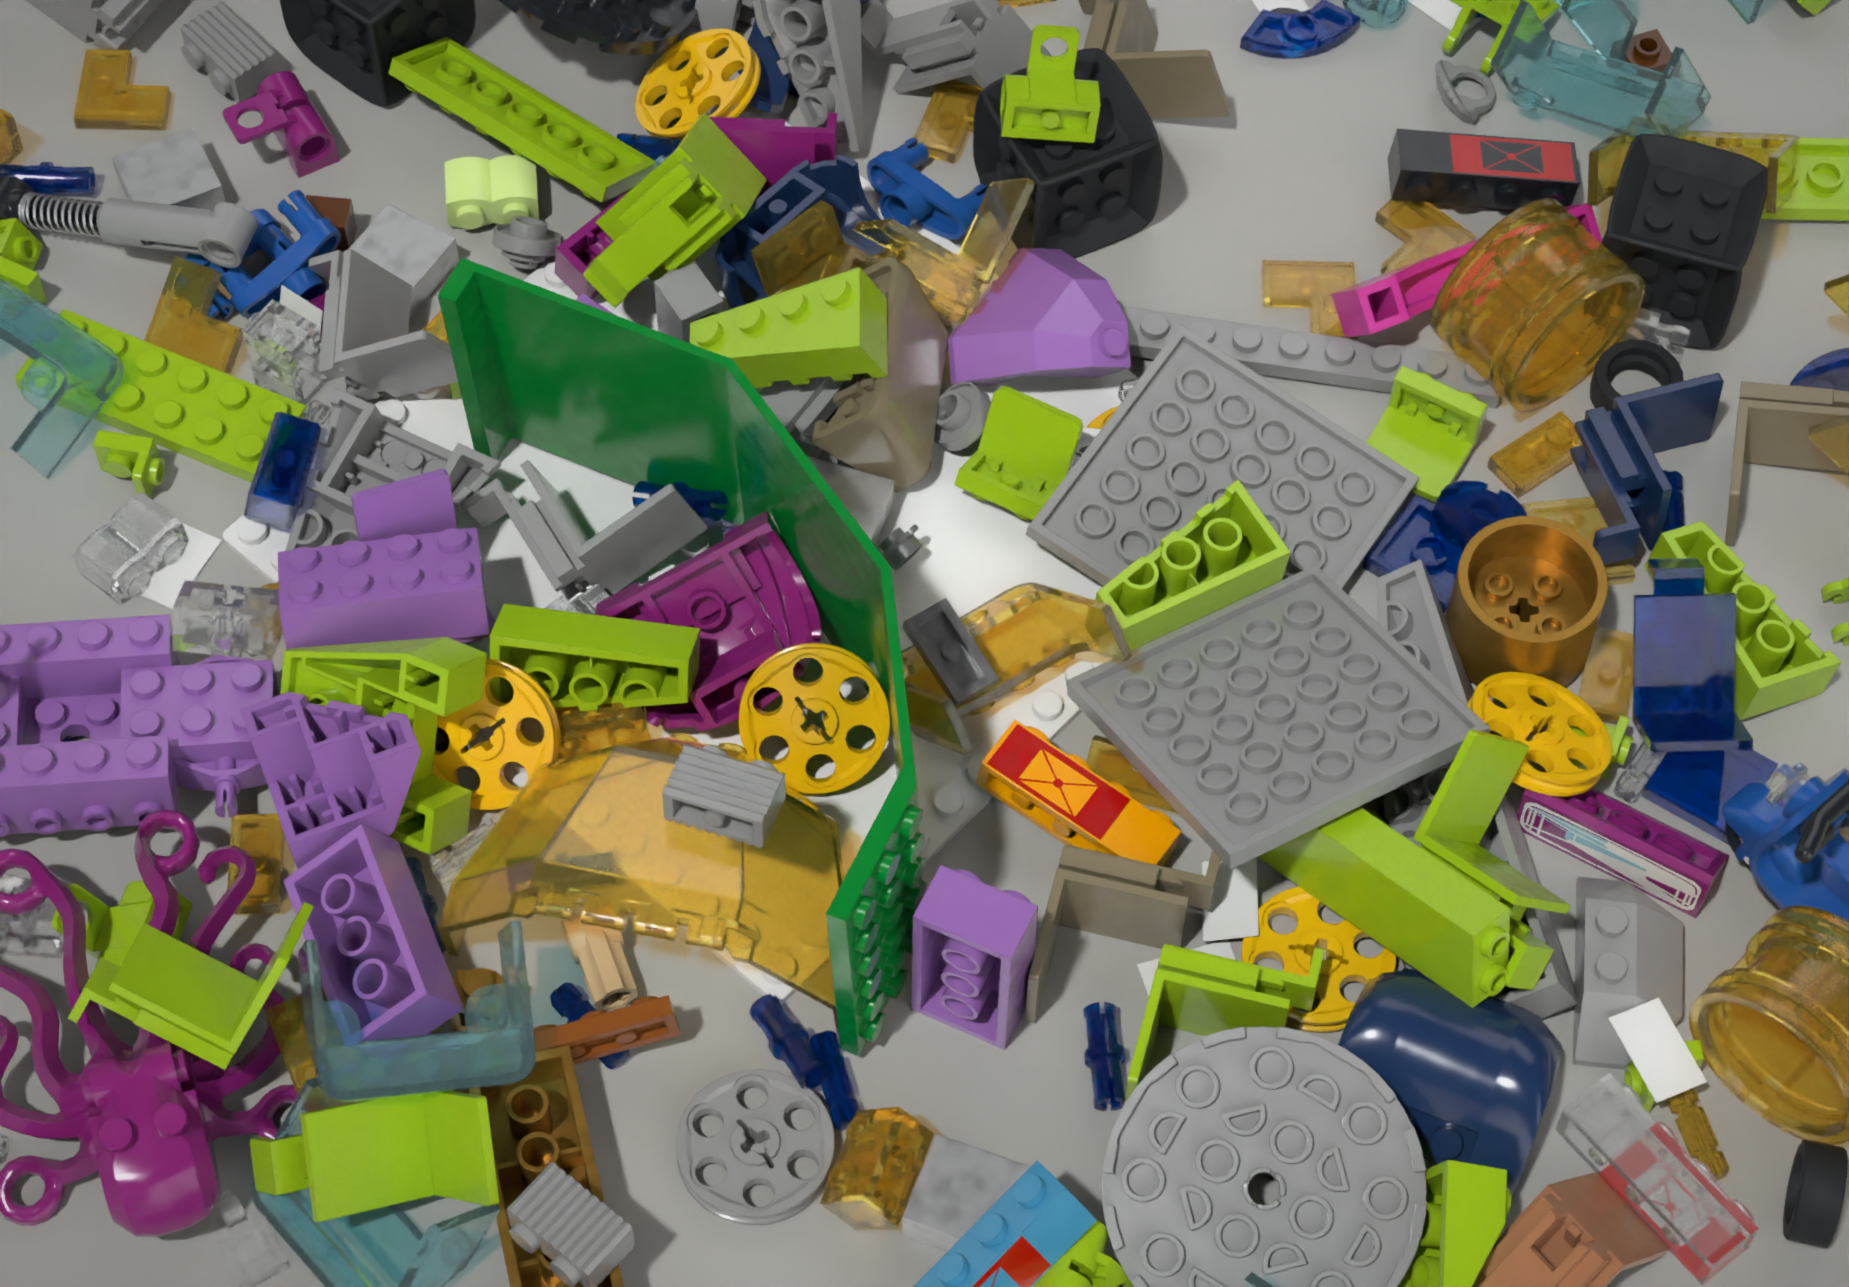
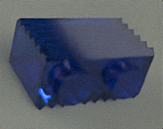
(282, 471)

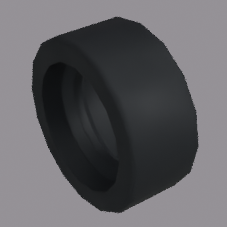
(1631, 355)
(1815, 1193)

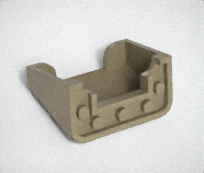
(891, 421)

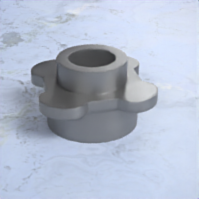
(900, 547)

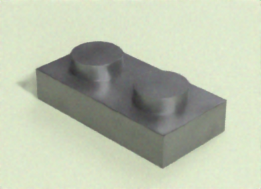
(950, 653)

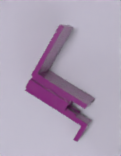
(777, 147)

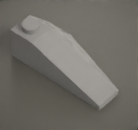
(823, 58)

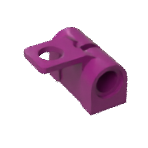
(291, 118)

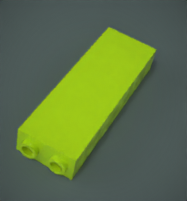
(1403, 901)

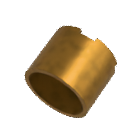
(1526, 600)

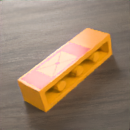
(1072, 800)

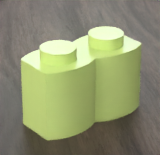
(490, 190)

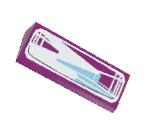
(1625, 845)

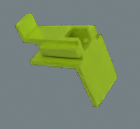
(675, 212)
(1453, 835)
(186, 992)
(1217, 994)
(383, 1154)

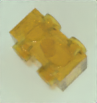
(876, 1168)

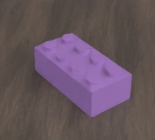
(384, 590)
(374, 937)
(972, 955)

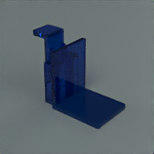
(1685, 663)

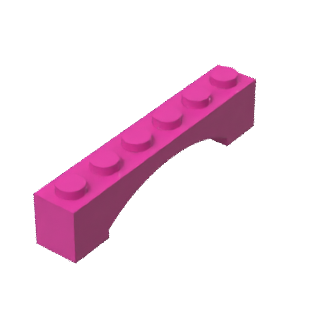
(1412, 288)

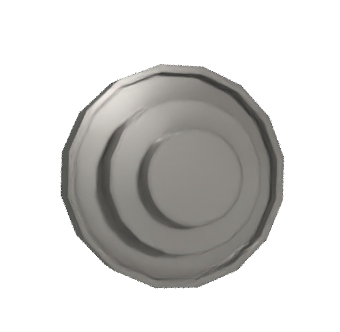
(526, 241)
(961, 416)

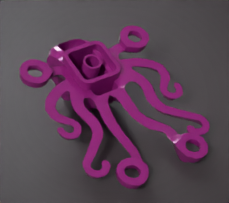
(141, 1109)

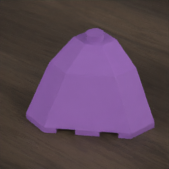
(1041, 321)
(331, 768)

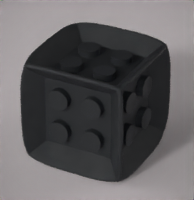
(360, 37)
(1082, 190)
(1687, 228)

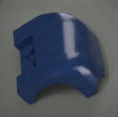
(798, 190)
(1460, 1072)

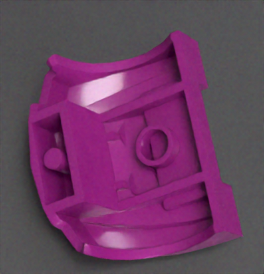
(747, 607)

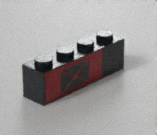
(1480, 169)

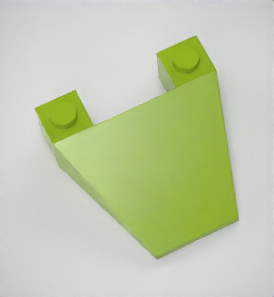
(410, 679)

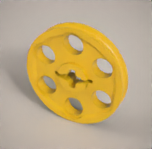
(699, 84)
(819, 695)
(506, 743)
(1555, 744)
(1295, 954)

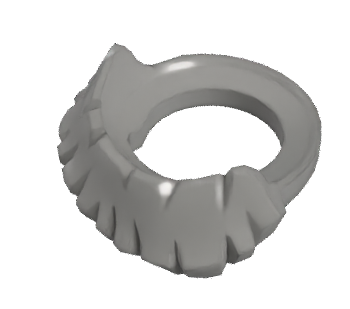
(1464, 107)

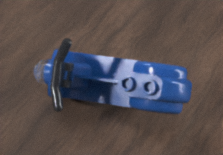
(1792, 837)

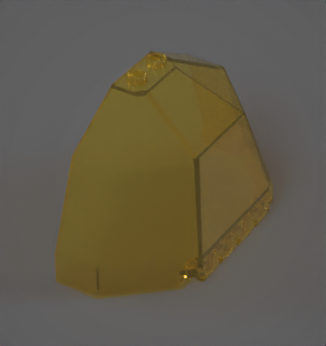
(599, 839)

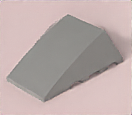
(367, 452)

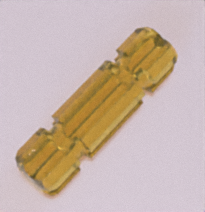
(1698, 1132)

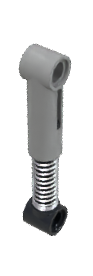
(215, 234)

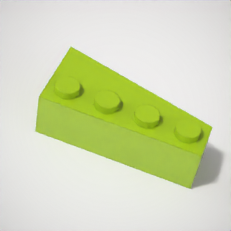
(804, 333)
(1198, 570)
(1772, 653)
(595, 657)

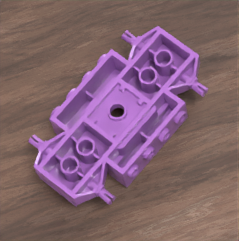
(144, 720)

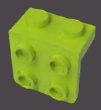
(1428, 429)
(1021, 453)

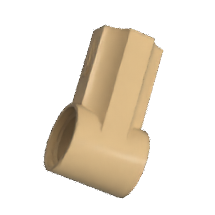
(602, 963)

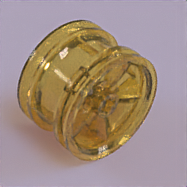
(1536, 304)
(1782, 1024)

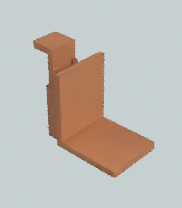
(1570, 1238)

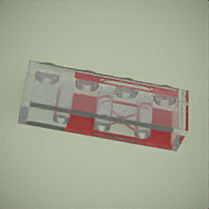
(1657, 1177)

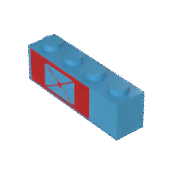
(1015, 1237)

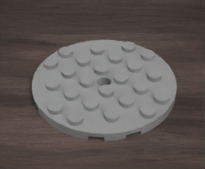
(1274, 1107)

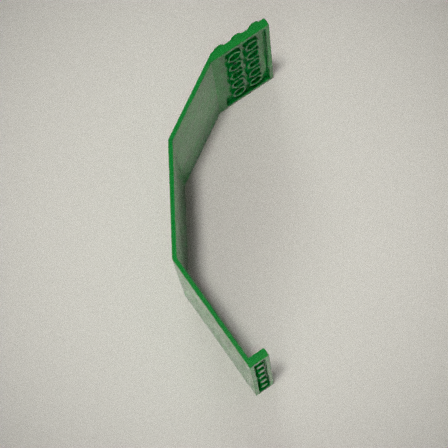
(680, 413)

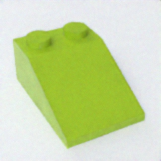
(1461, 1224)

